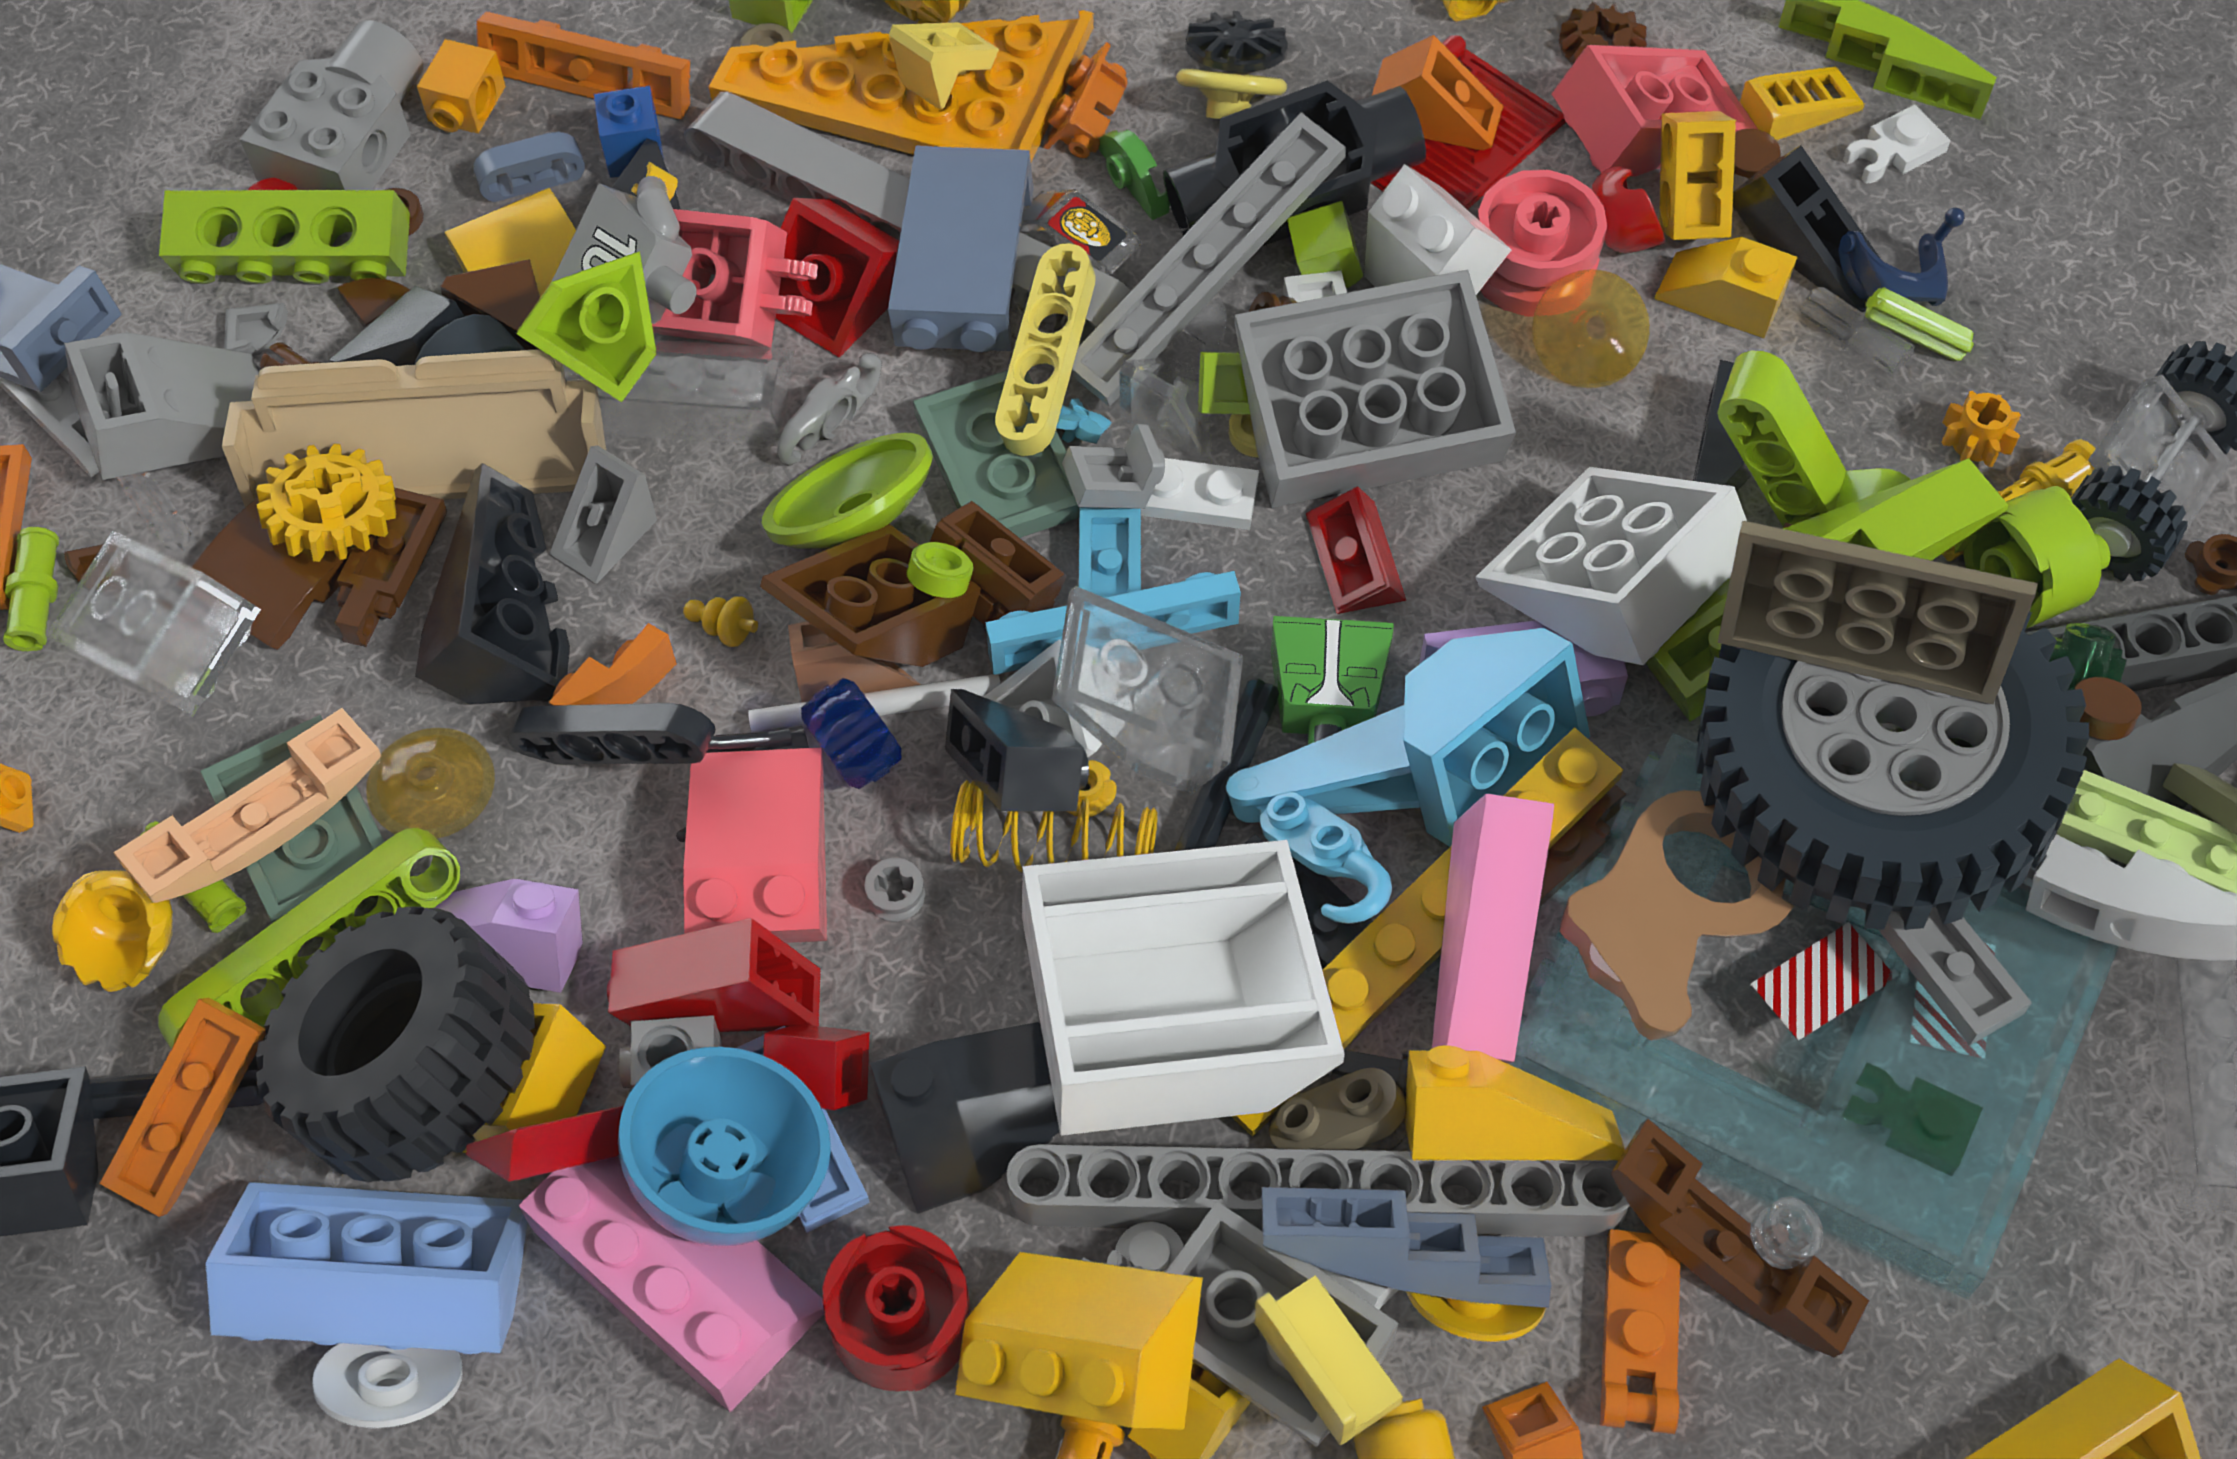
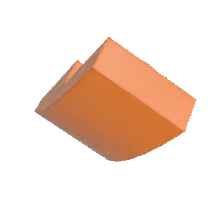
(633, 673)

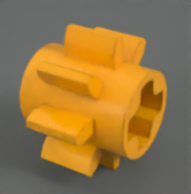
(1981, 427)

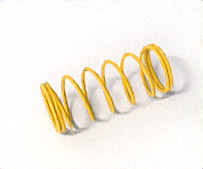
(970, 812)

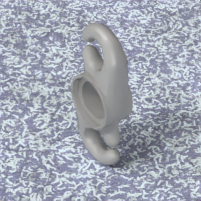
(828, 407)

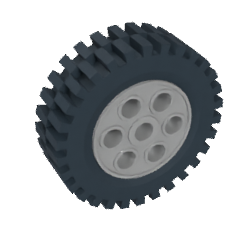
(1868, 834)

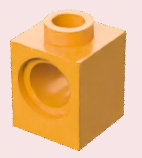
(461, 87)

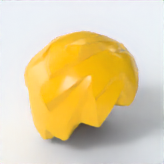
(111, 930)

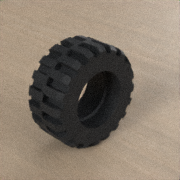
(396, 1044)

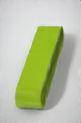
(323, 914)

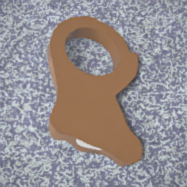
(1644, 925)

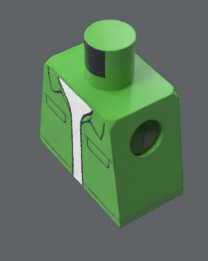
(1328, 672)

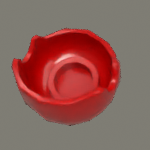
(1628, 213)

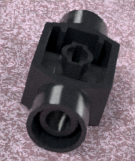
(1377, 137)

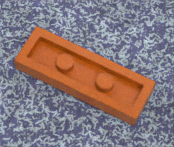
(183, 1106)

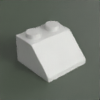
(1425, 233)

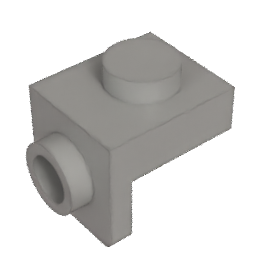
(1116, 475)

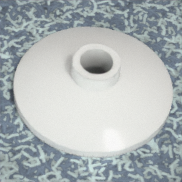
(385, 1385)

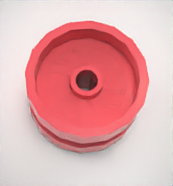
(1552, 230)

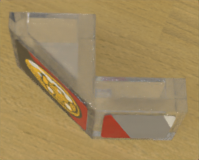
(1074, 219)

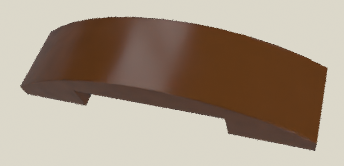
(1716, 1245)

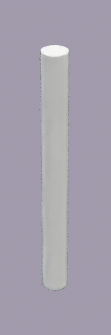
(884, 702)

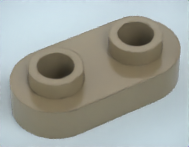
(1334, 1118)

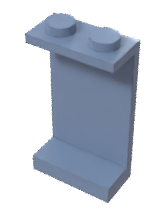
(959, 248)
(44, 316)

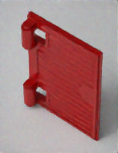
(1521, 129)

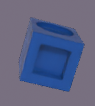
(624, 124)

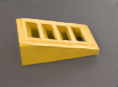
(1763, 92)

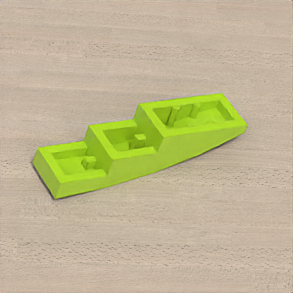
(1904, 56)

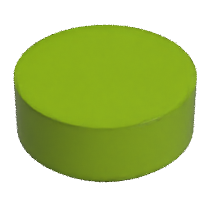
(940, 570)

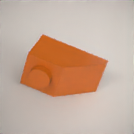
(1444, 92)

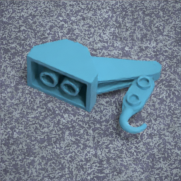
(1466, 730)

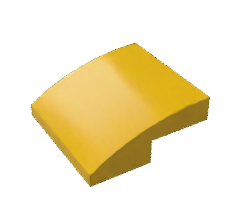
(517, 232)

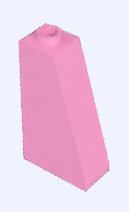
(1490, 923)

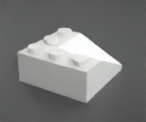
(1620, 560)

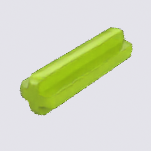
(1919, 324)

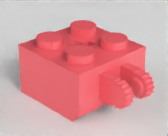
(747, 268)

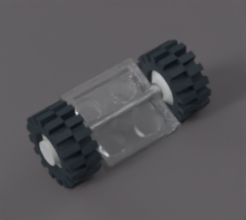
(2162, 459)

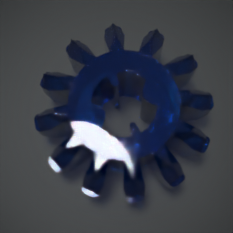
(851, 733)

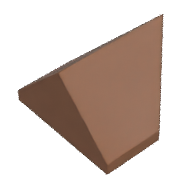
(823, 662)

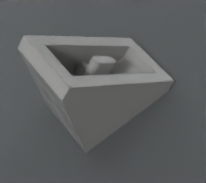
(604, 515)

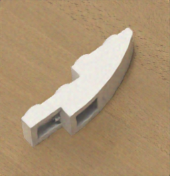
(2139, 907)

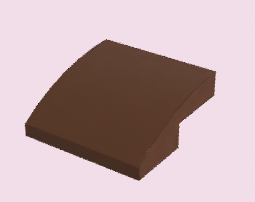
(268, 576)

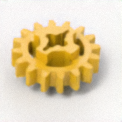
(326, 502)

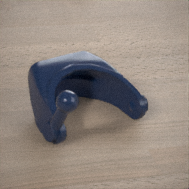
(1867, 272)

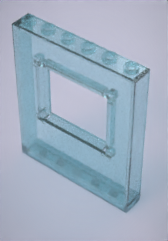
(1782, 1148)

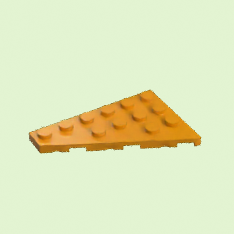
(859, 94)

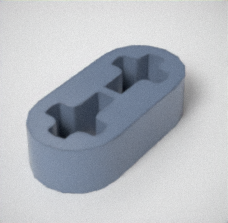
(528, 166)

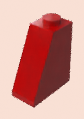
(721, 971)

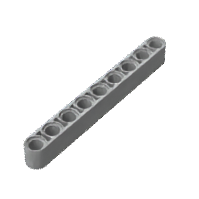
(808, 166)
(1219, 1169)

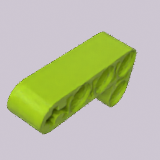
(1787, 444)

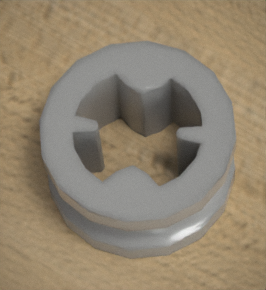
(910, 878)

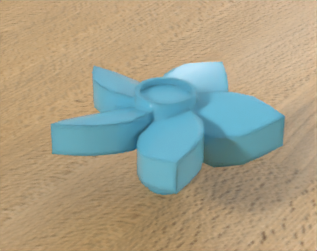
(1081, 423)

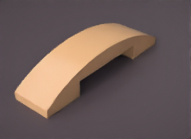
(255, 819)

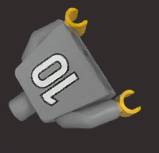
(626, 224)

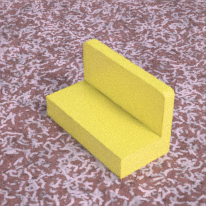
(1327, 1359)

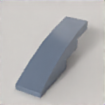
(1422, 1253)

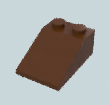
(869, 605)

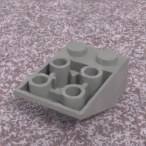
(154, 399)

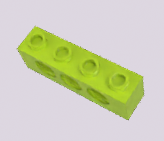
(200, 219)

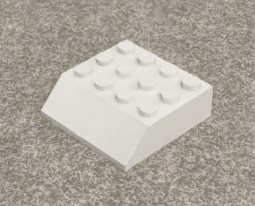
(1176, 985)

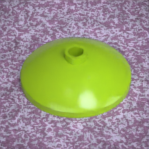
(849, 493)

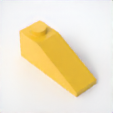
(1489, 1110)

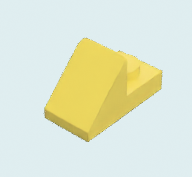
(933, 56)

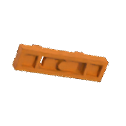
(582, 63)

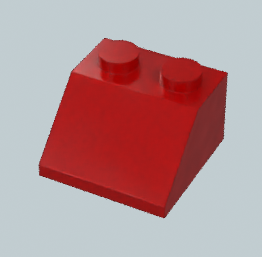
(852, 272)

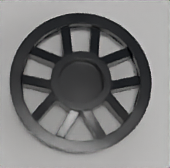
(1239, 41)

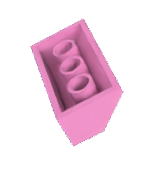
(708, 1307)

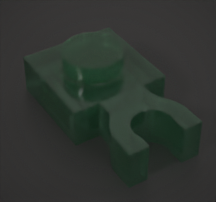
(1923, 1121)

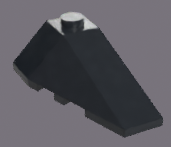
(965, 1109)

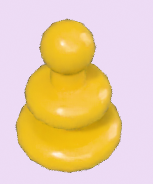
(727, 619)

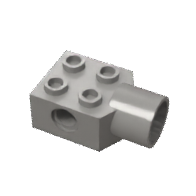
(338, 116)

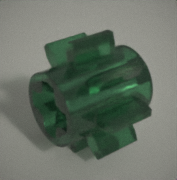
(2090, 653)

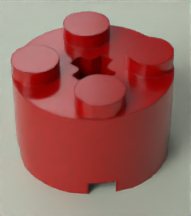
(885, 1272)

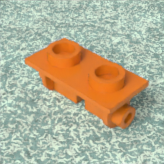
(1093, 85)

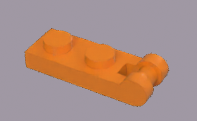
(1640, 1331)

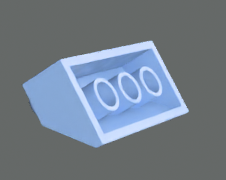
(367, 1268)

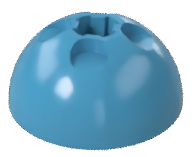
(741, 1120)

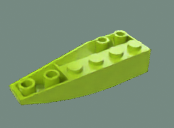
(1907, 519)

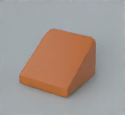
(1534, 1425)

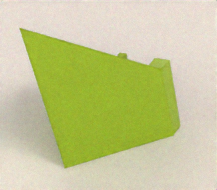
(597, 324)

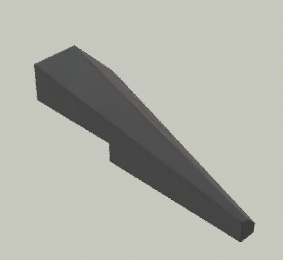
(2193, 731)

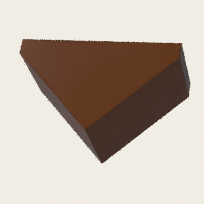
(499, 291)

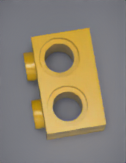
(1696, 175)

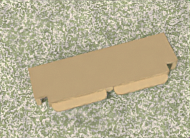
(422, 420)

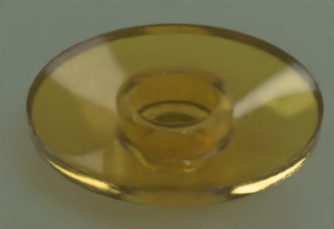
(1562, 333)
(443, 801)

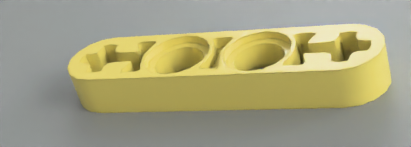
(1050, 348)

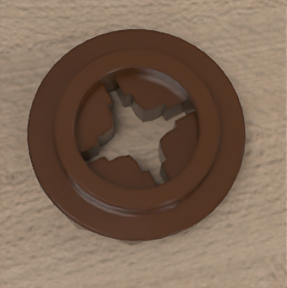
(1581, 28)

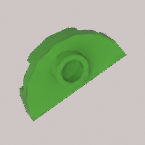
(1128, 167)

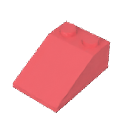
(1619, 96)
(757, 843)

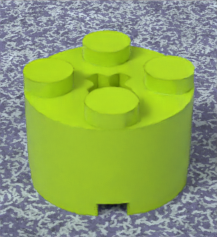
(2043, 543)

